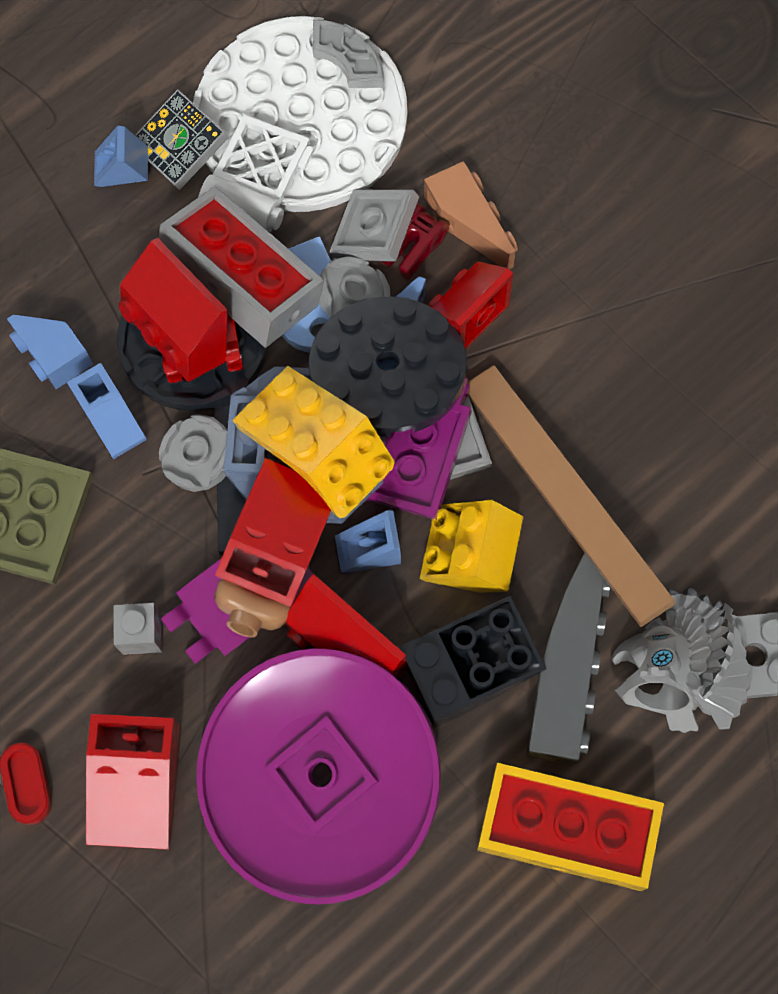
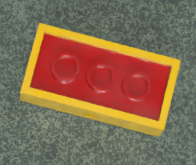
(571, 827)

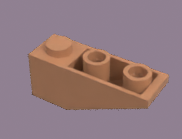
(459, 200)

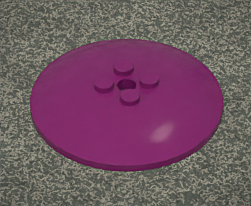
(261, 789)

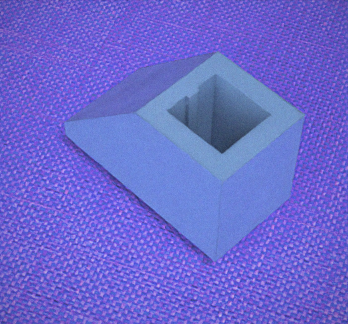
(53, 346)
(106, 410)

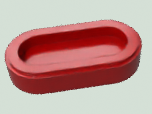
(25, 783)

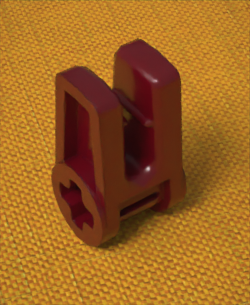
(427, 234)

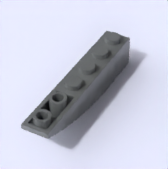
(570, 660)

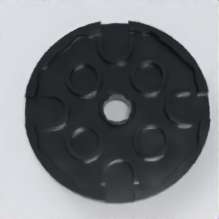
(386, 328)
(209, 390)

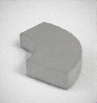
(349, 52)

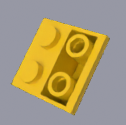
(472, 546)

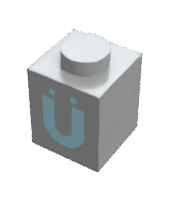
(137, 628)

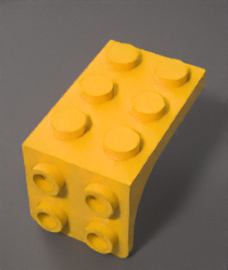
(318, 438)

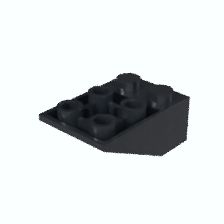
(471, 661)

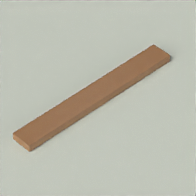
(569, 497)

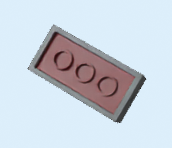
(242, 265)

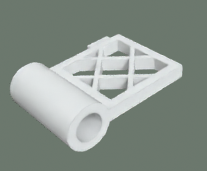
(252, 197)

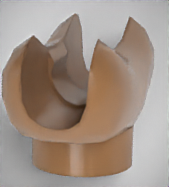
(249, 609)

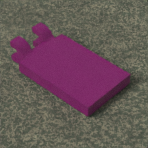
(424, 463)
(206, 617)

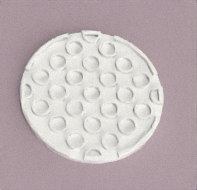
(278, 81)

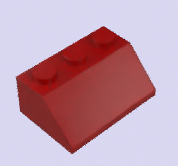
(174, 312)
(327, 622)

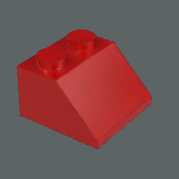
(475, 299)

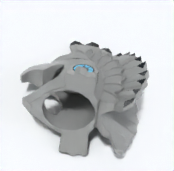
(695, 658)

